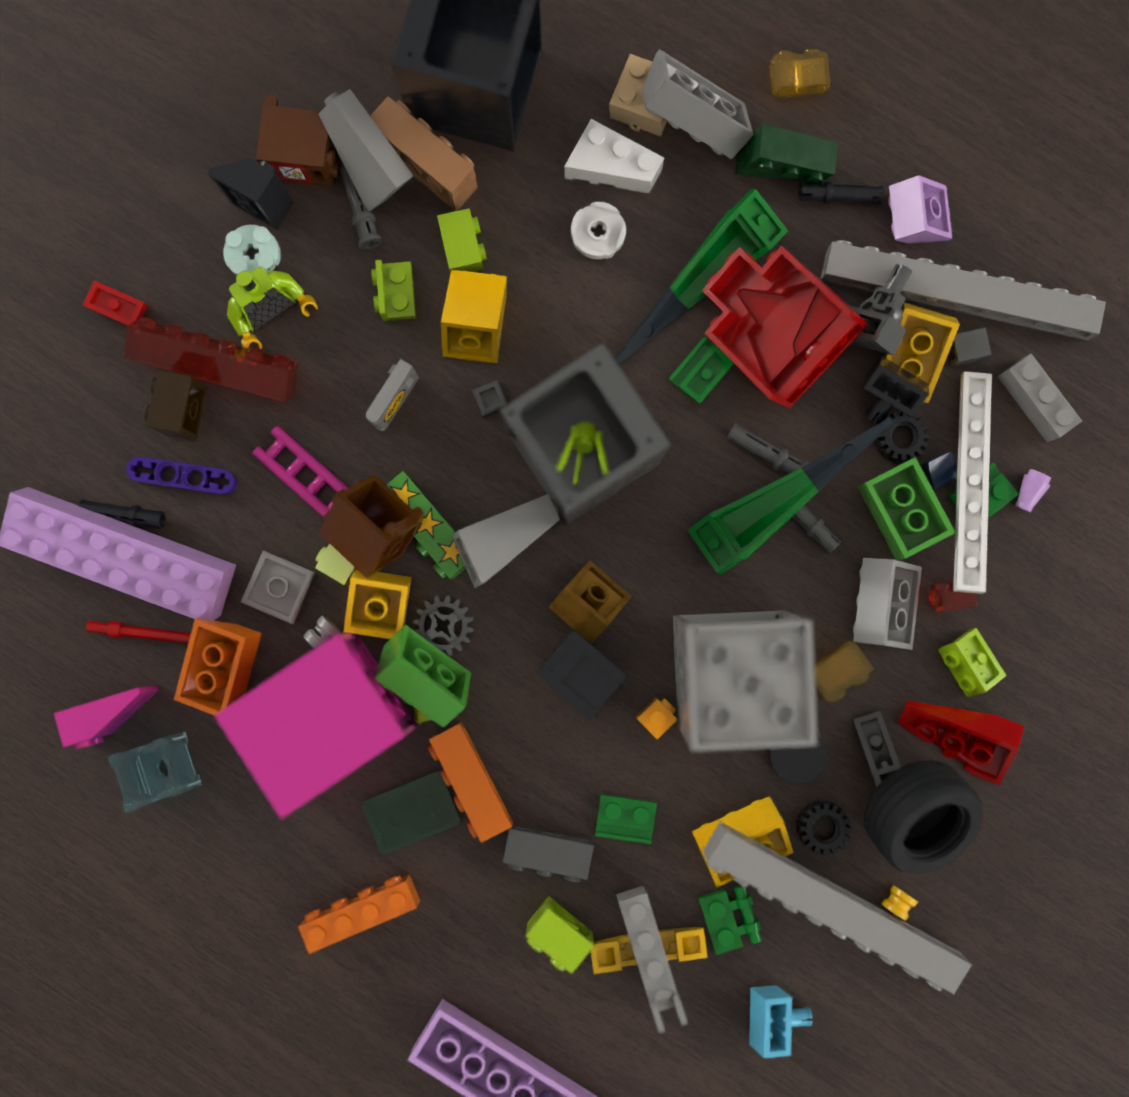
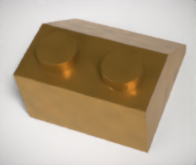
(590, 602)

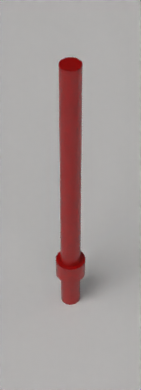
(117, 629)

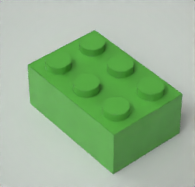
(906, 509)
(423, 676)

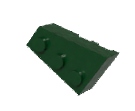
(786, 156)

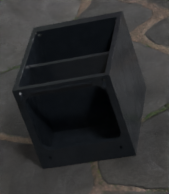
(470, 66)

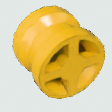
(899, 902)

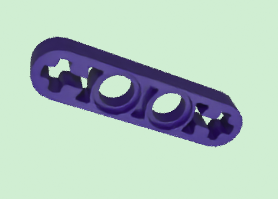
(182, 474)

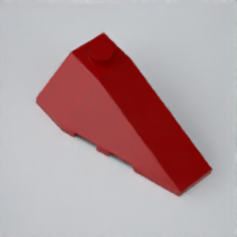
(975, 739)

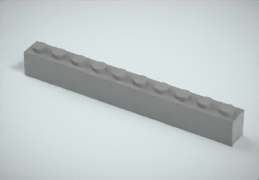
(967, 291)
(836, 908)

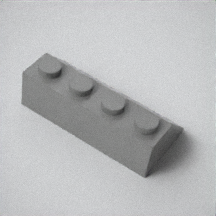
(696, 105)

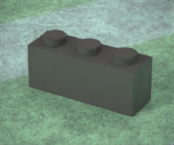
(548, 853)

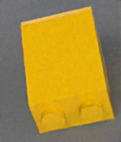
(473, 316)

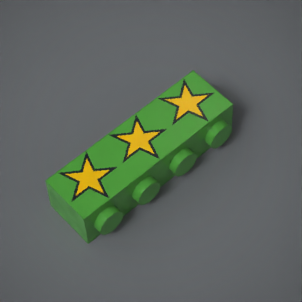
(434, 532)

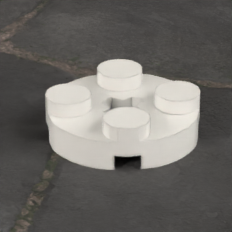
(590, 217)

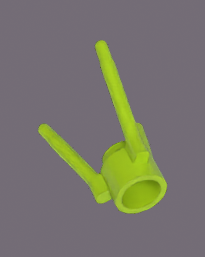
(584, 438)

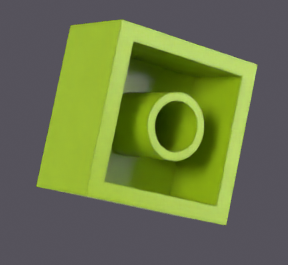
(559, 935)

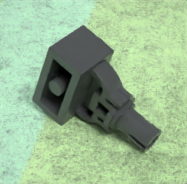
(884, 314)

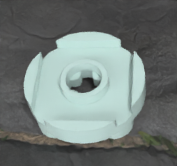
(246, 237)

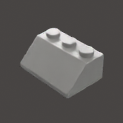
(887, 603)

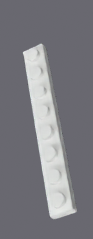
(972, 483)

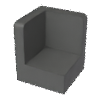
(971, 347)

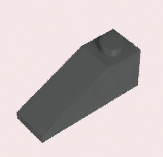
(877, 746)

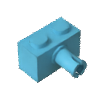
(772, 1021)

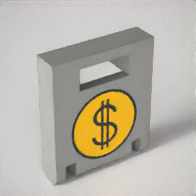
(392, 395)

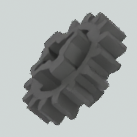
(456, 616)

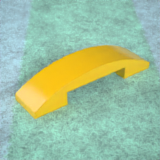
(678, 944)

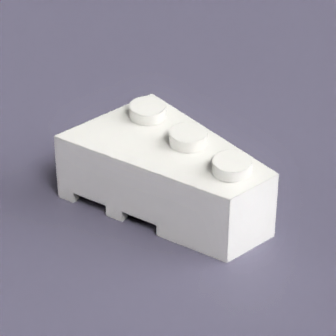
(613, 160)

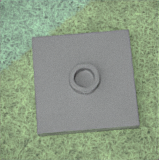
(278, 587)

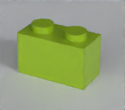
(460, 241)

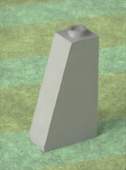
(363, 149)
(499, 539)

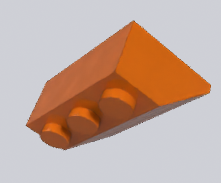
(216, 665)

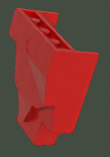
(779, 322)

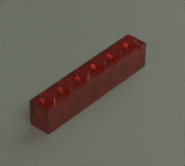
(211, 359)

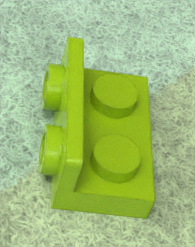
(395, 290)
(972, 663)

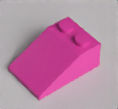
(89, 722)

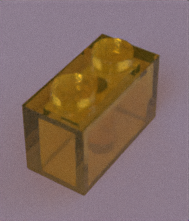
(840, 670)

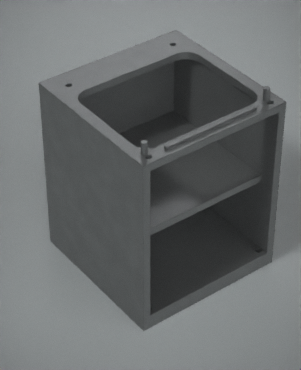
(595, 393)

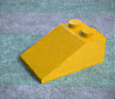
(924, 343)

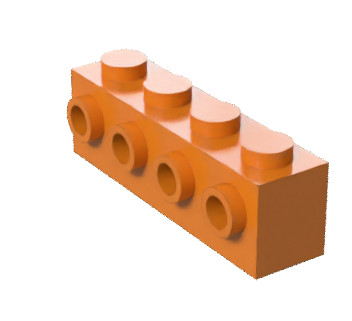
(471, 782)
(359, 913)

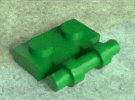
(721, 921)

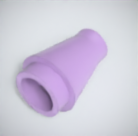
(1032, 489)

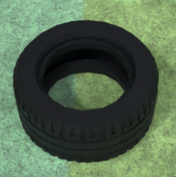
(909, 795)

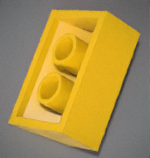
(758, 821)

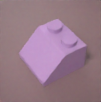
(919, 211)

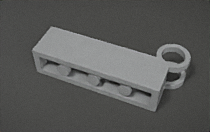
(649, 954)

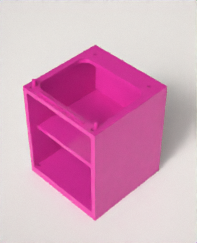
(315, 722)

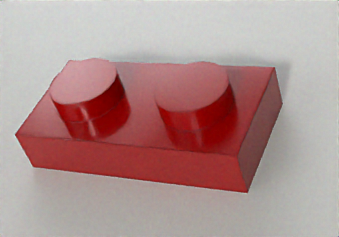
(114, 304)

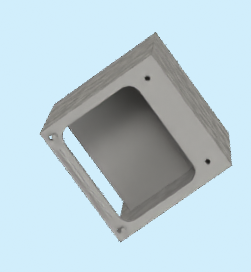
(744, 680)

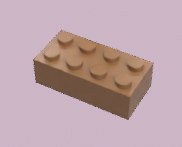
(425, 154)

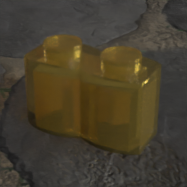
(799, 73)

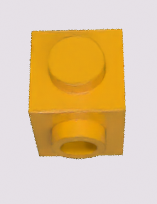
(657, 716)

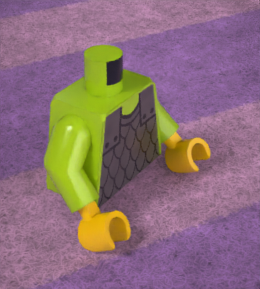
(259, 298)

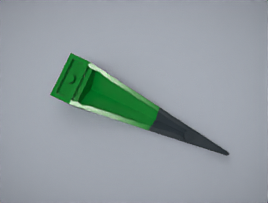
(748, 226)
(746, 524)

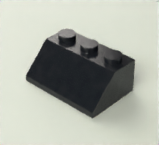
(254, 190)

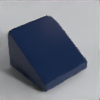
(941, 470)

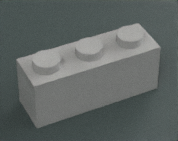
(1039, 398)

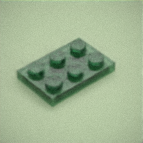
(411, 812)

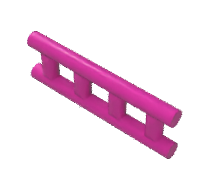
(288, 475)

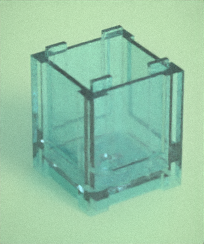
(140, 774)

